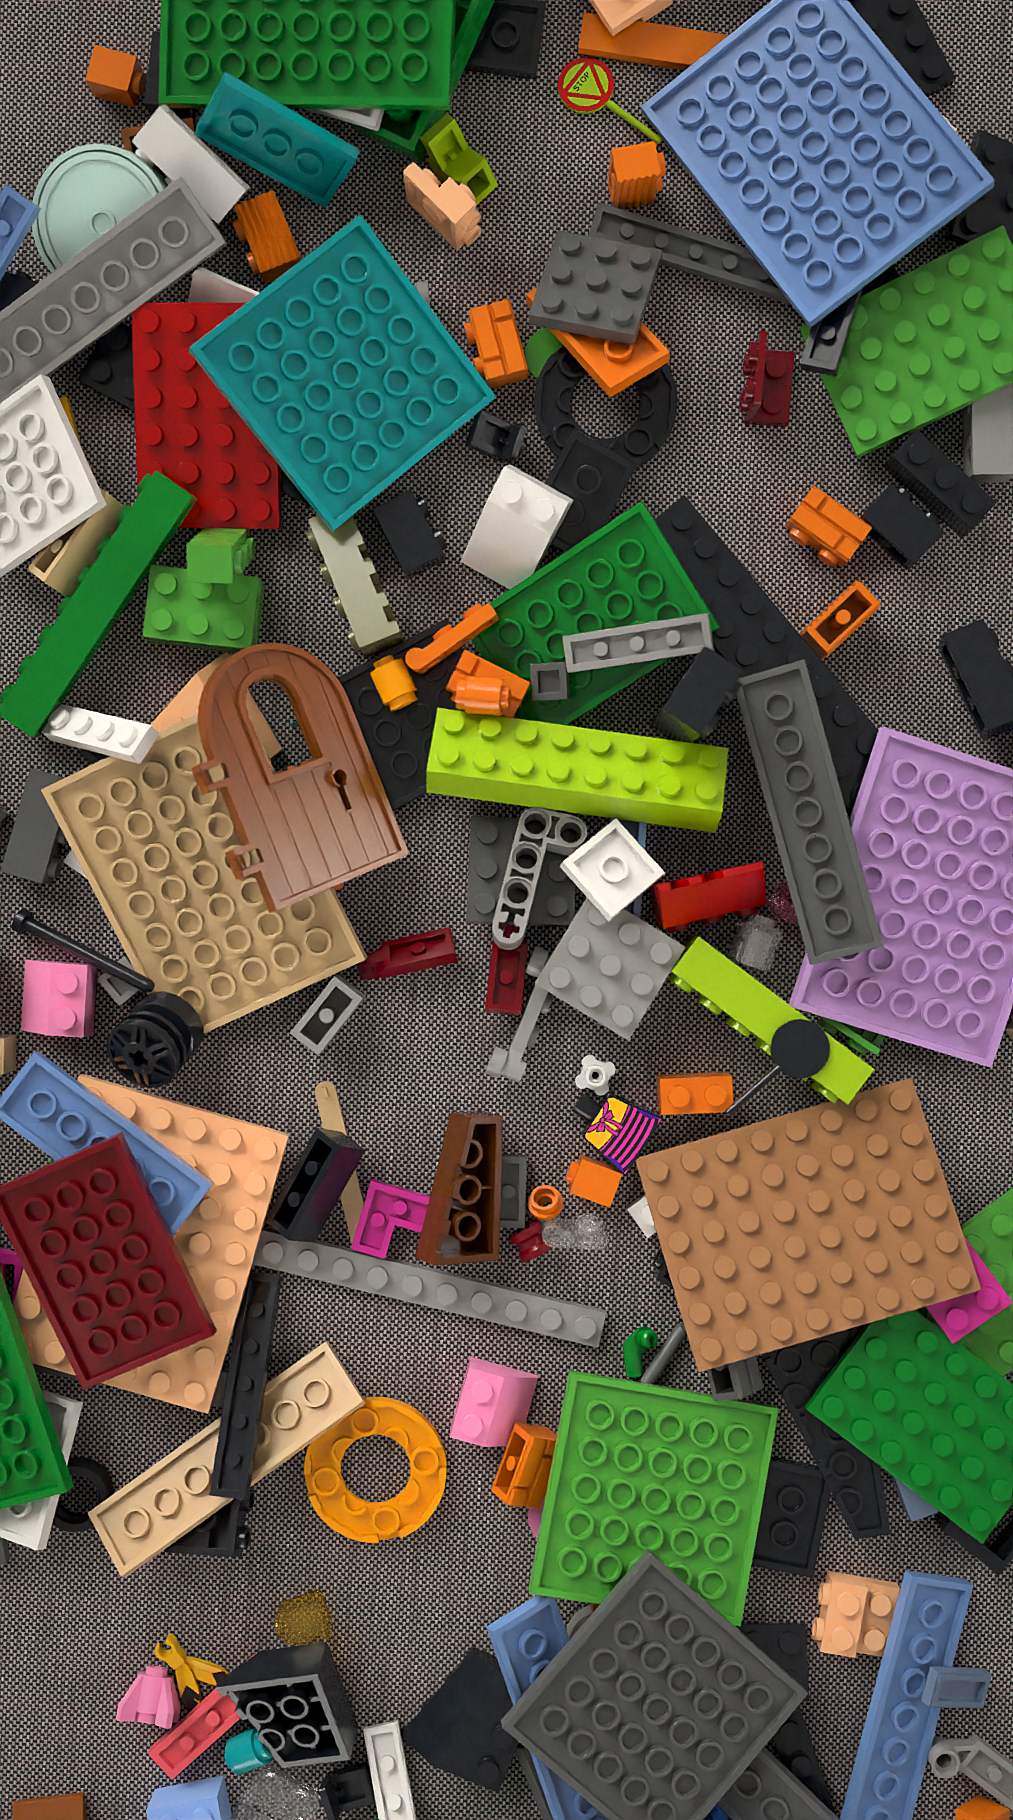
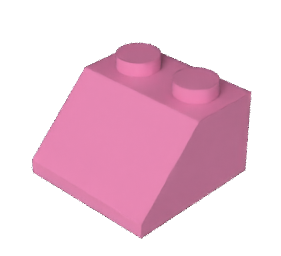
(59, 998)
(491, 1403)

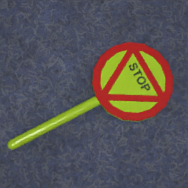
(588, 86)

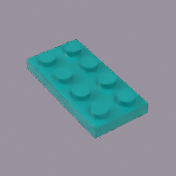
(276, 140)

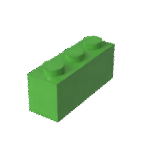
(219, 555)

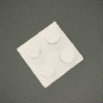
(612, 869)

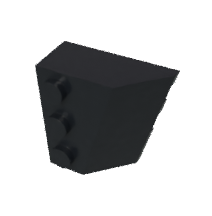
(294, 1704)
(463, 1726)

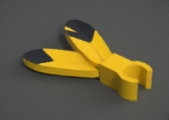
(188, 1671)

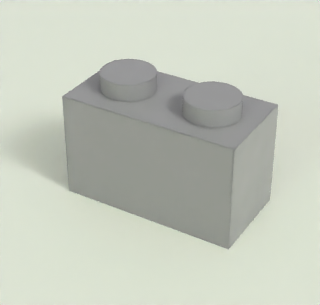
(328, 1014)

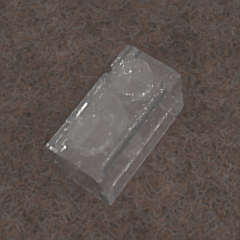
(755, 942)

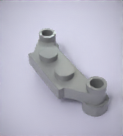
(509, 1062)
(977, 1761)

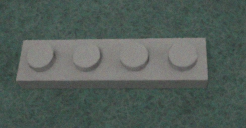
(637, 643)

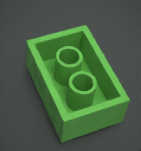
(202, 613)

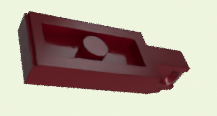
(409, 954)
(506, 978)

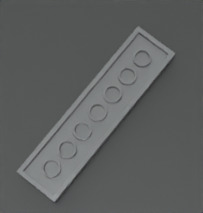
(104, 285)

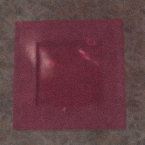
(782, 904)

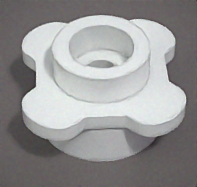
(585, 1078)

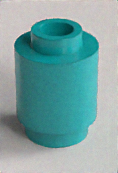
(246, 1752)

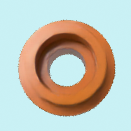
(542, 1195)

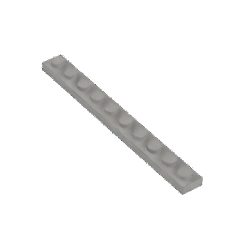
(432, 1288)

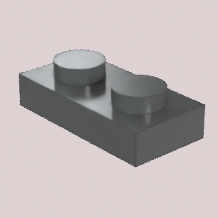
(513, 1191)

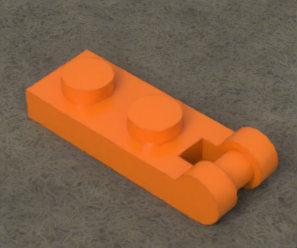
(451, 639)

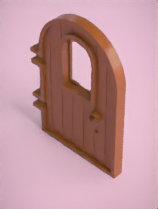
(295, 814)

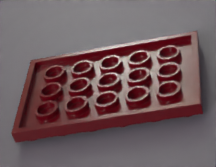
(103, 1261)

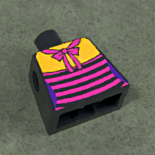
(616, 1127)

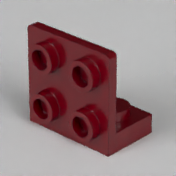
(768, 384)

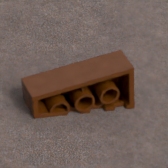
(465, 1193)

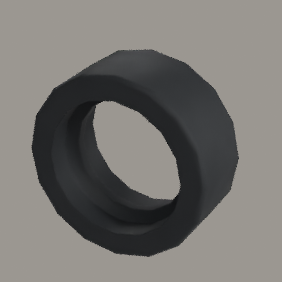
(103, 1482)

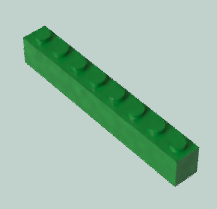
(96, 604)

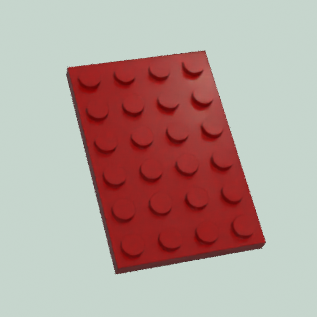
(191, 428)

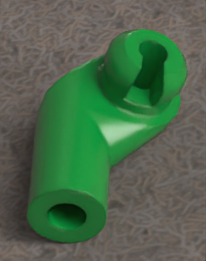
(635, 1346)

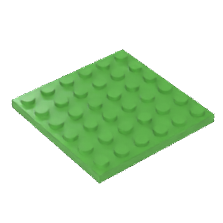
(657, 1474)

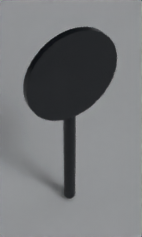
(797, 1050)

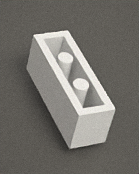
(180, 153)

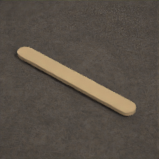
(333, 1119)

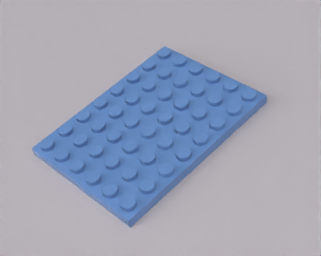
(816, 149)

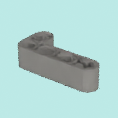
(527, 879)

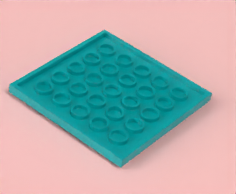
(343, 373)

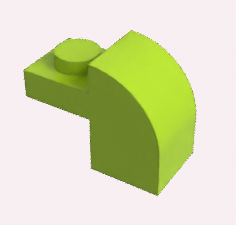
(455, 159)

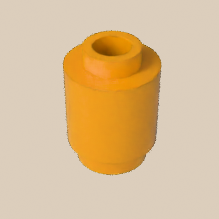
(393, 682)

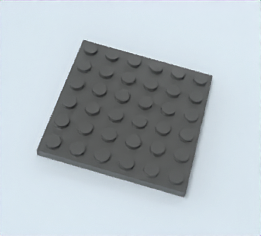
(654, 1701)

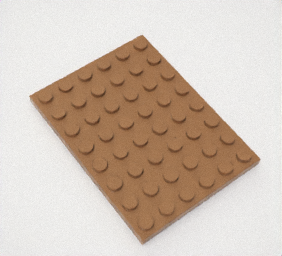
(806, 1225)

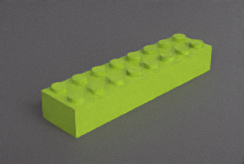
(577, 770)

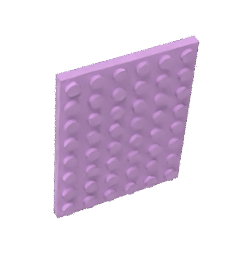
(941, 886)

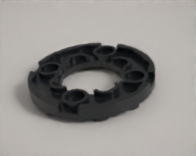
(639, 443)

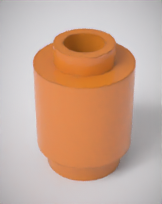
(483, 695)

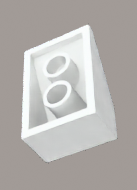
(515, 527)

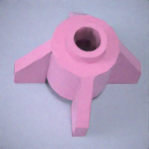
(151, 1699)

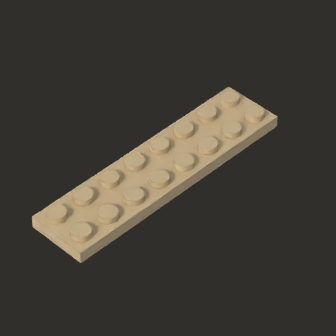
(175, 1491)

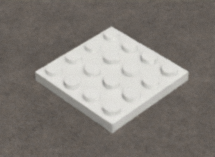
(42, 474)

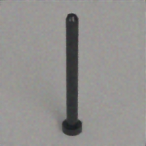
(25, 922)

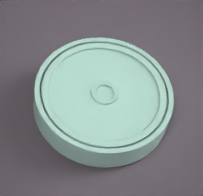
(87, 196)

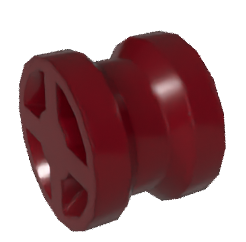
(529, 1241)

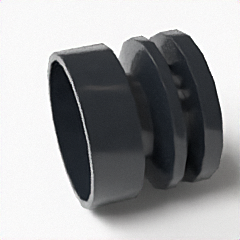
(155, 1039)

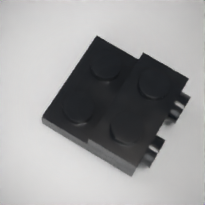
(219, 1534)

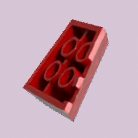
(709, 896)

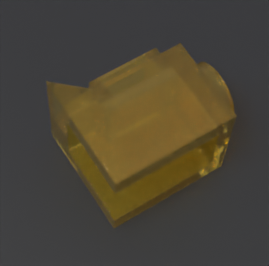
(303, 1618)

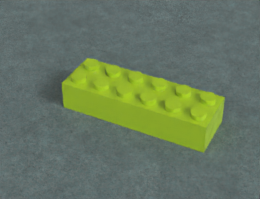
(760, 1012)

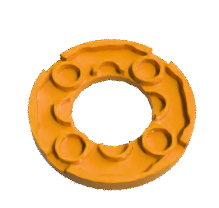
(377, 1520)

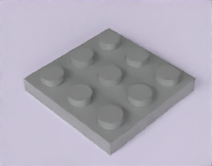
(610, 967)

